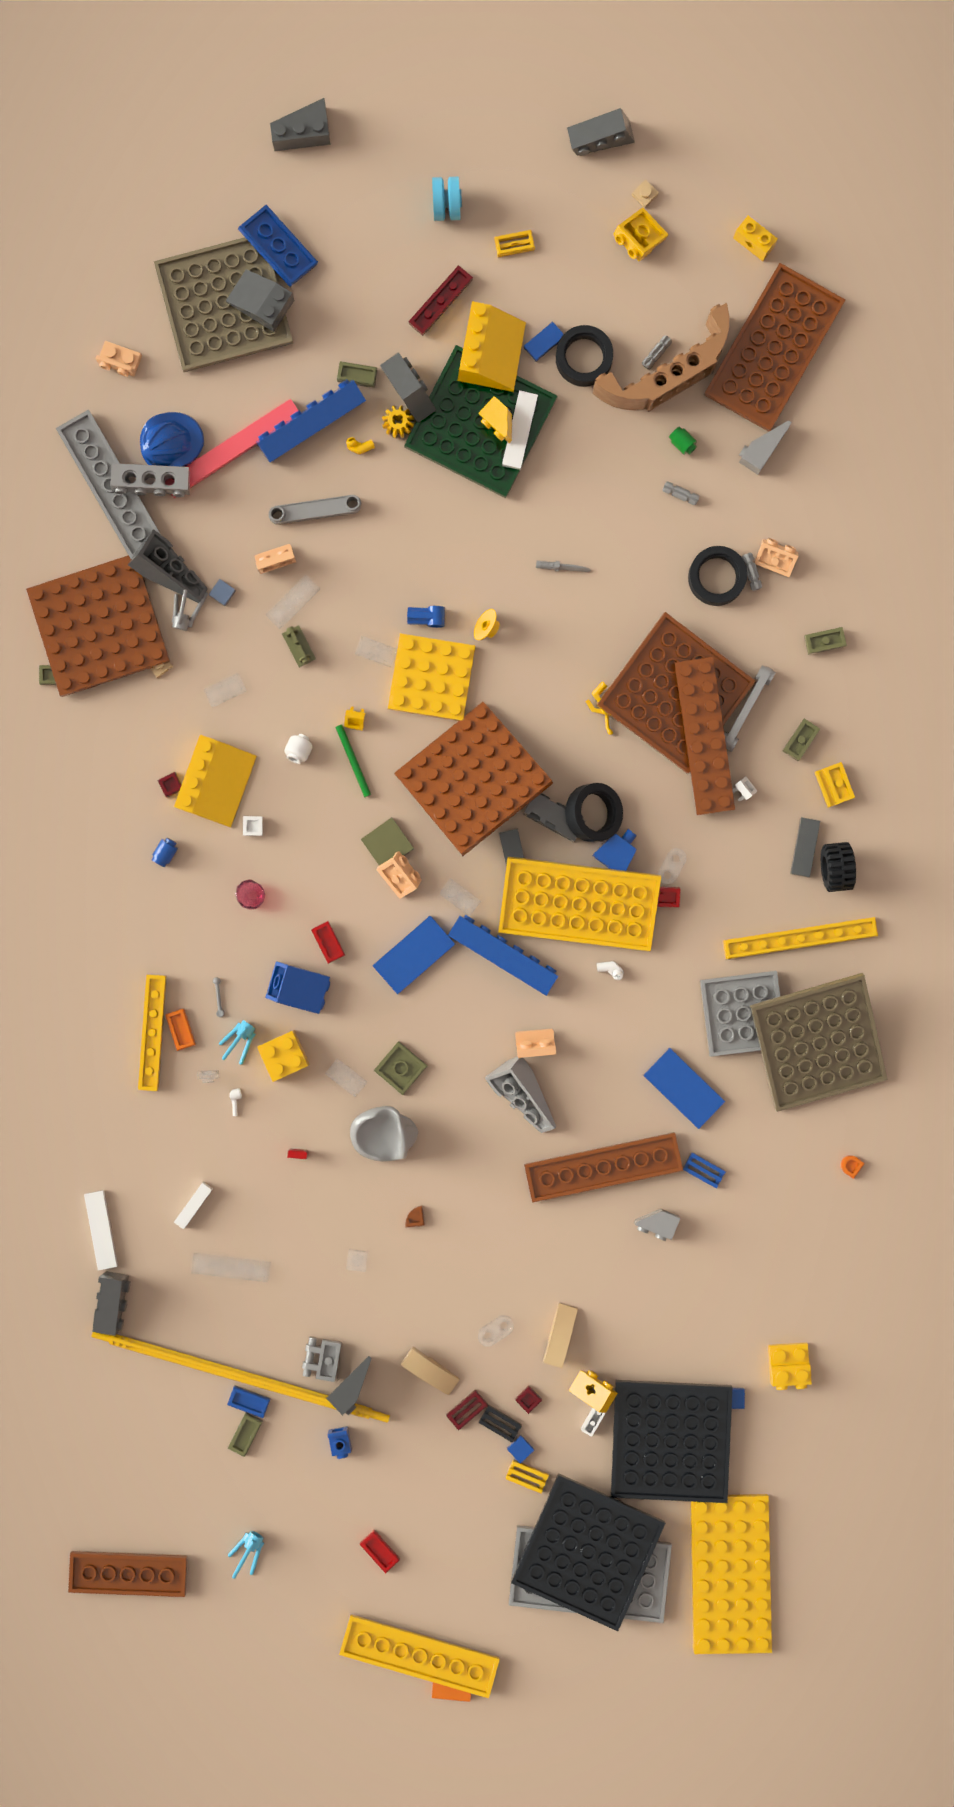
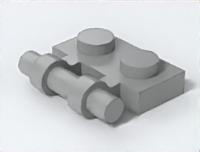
(328, 1359)

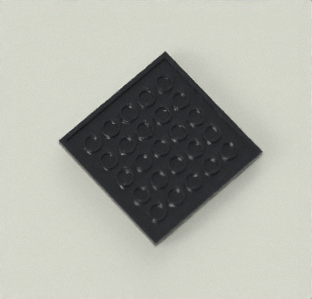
(671, 1441)
(588, 1552)

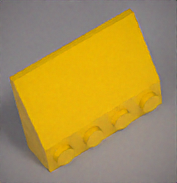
(491, 348)
(215, 781)

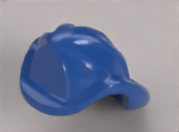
(171, 440)

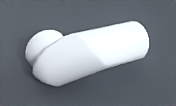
(612, 967)

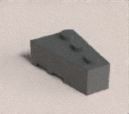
(302, 128)
(408, 387)
(550, 816)
(111, 1303)

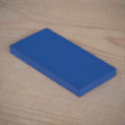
(278, 245)
(413, 955)
(684, 1088)

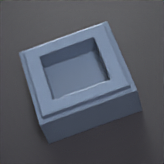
(222, 592)

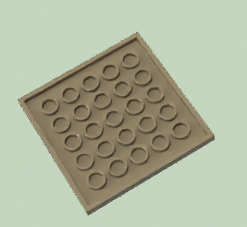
(196, 297)
(819, 1042)

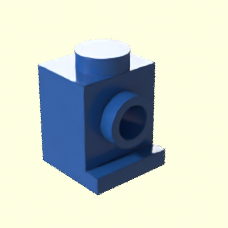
(340, 1435)

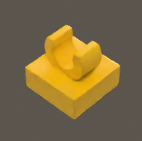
(354, 719)

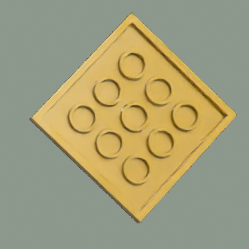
(431, 677)

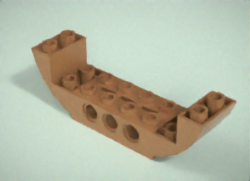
(687, 367)

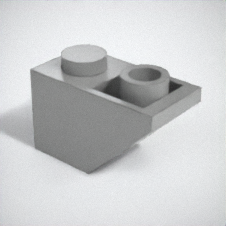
(658, 1222)

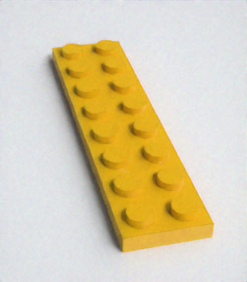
(419, 1656)

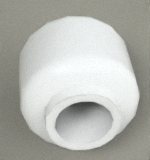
(298, 748)

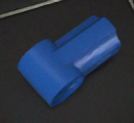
(432, 616)

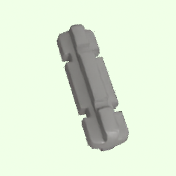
(656, 352)
(681, 493)
(752, 572)

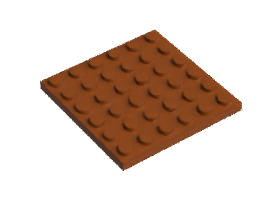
(97, 626)
(647, 692)
(473, 778)

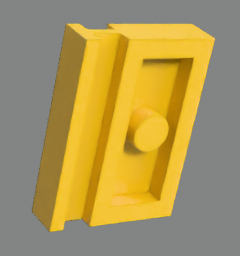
(834, 784)

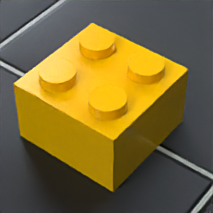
(283, 1055)

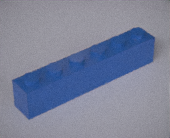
(310, 421)
(502, 955)

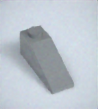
(760, 450)

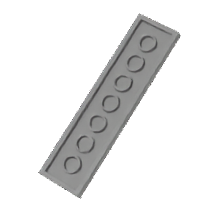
(94, 461)

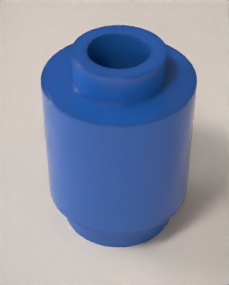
(164, 852)

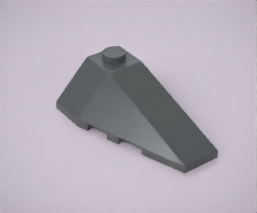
(162, 565)

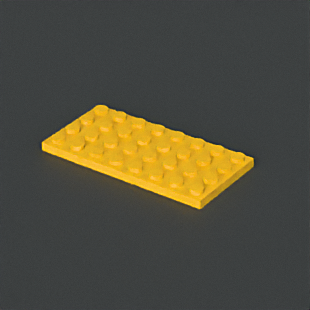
(579, 903)
(731, 1575)

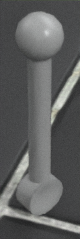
(220, 1013)

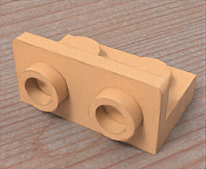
(119, 359)
(776, 557)
(275, 558)
(399, 875)
(535, 1043)

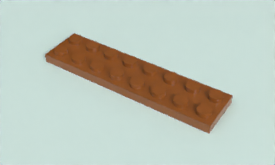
(704, 736)
(603, 1167)

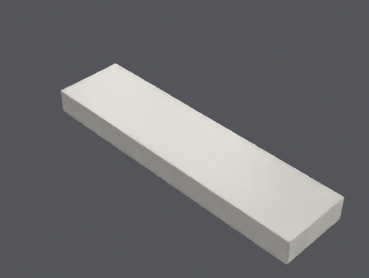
(520, 430)
(101, 1230)

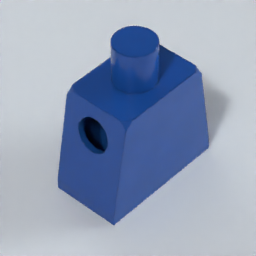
(617, 851)

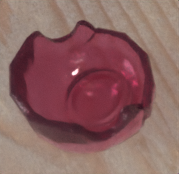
(250, 894)

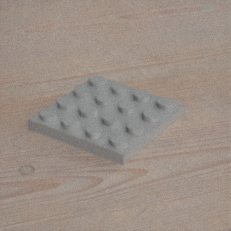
(728, 1010)

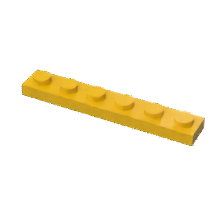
(152, 1032)

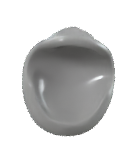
(383, 1134)

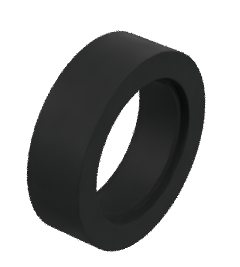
(583, 332)
(723, 553)
(574, 815)

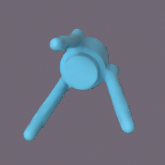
(243, 1031)
(252, 1541)

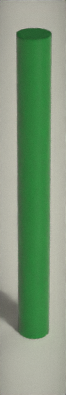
(353, 761)

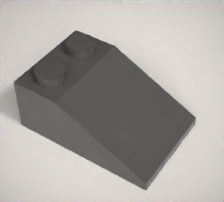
(261, 299)
(347, 1393)

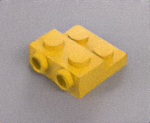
(640, 234)
(789, 1365)

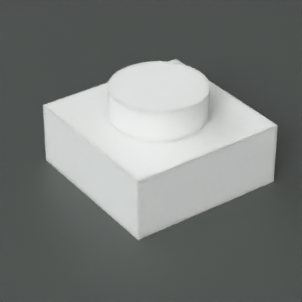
(252, 826)

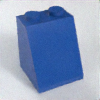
(298, 987)

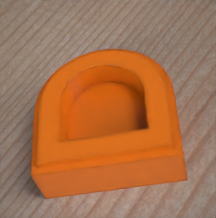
(851, 1165)

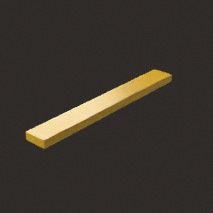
(800, 938)

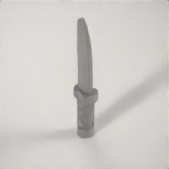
(556, 566)

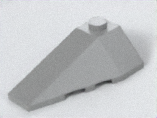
(519, 1086)

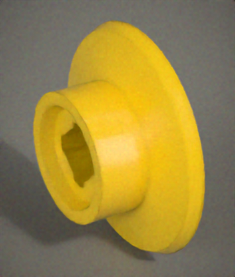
(486, 625)

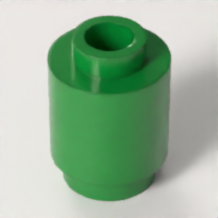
(683, 440)

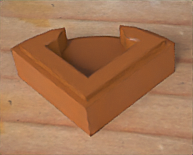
(415, 1217)

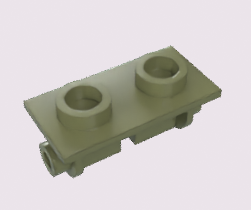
(298, 645)

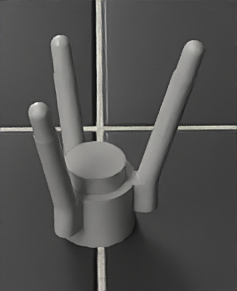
(181, 620)

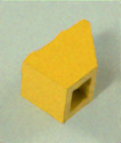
(499, 418)

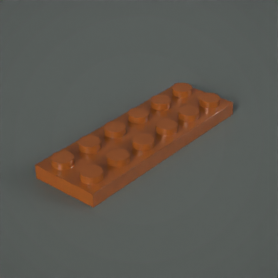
(127, 1574)

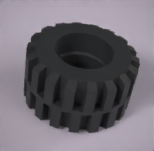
(838, 867)

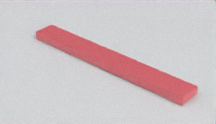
(237, 444)

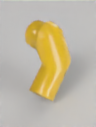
(359, 448)

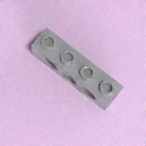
(122, 472)

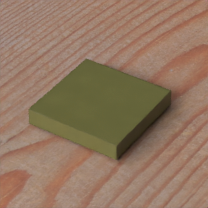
(386, 841)
(400, 1068)

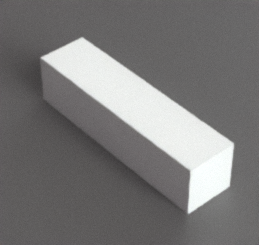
(193, 1205)
(592, 1422)

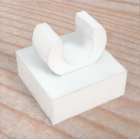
(746, 788)

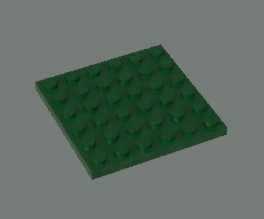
(459, 439)

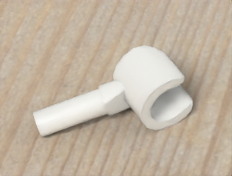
(234, 1095)

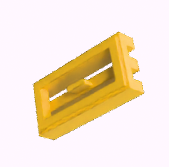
(500, 253)
(539, 1489)

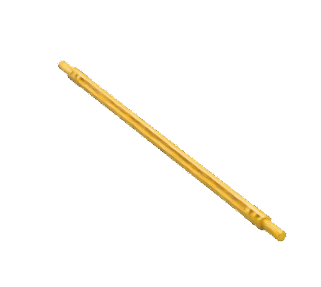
(233, 1374)

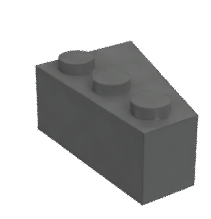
(601, 133)

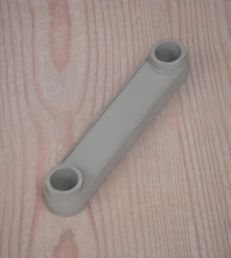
(315, 509)
(764, 677)

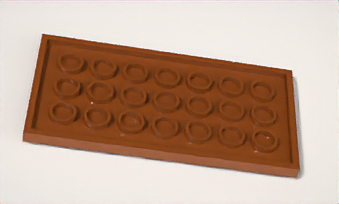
(774, 347)

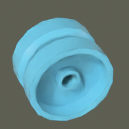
(446, 198)

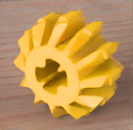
(397, 415)

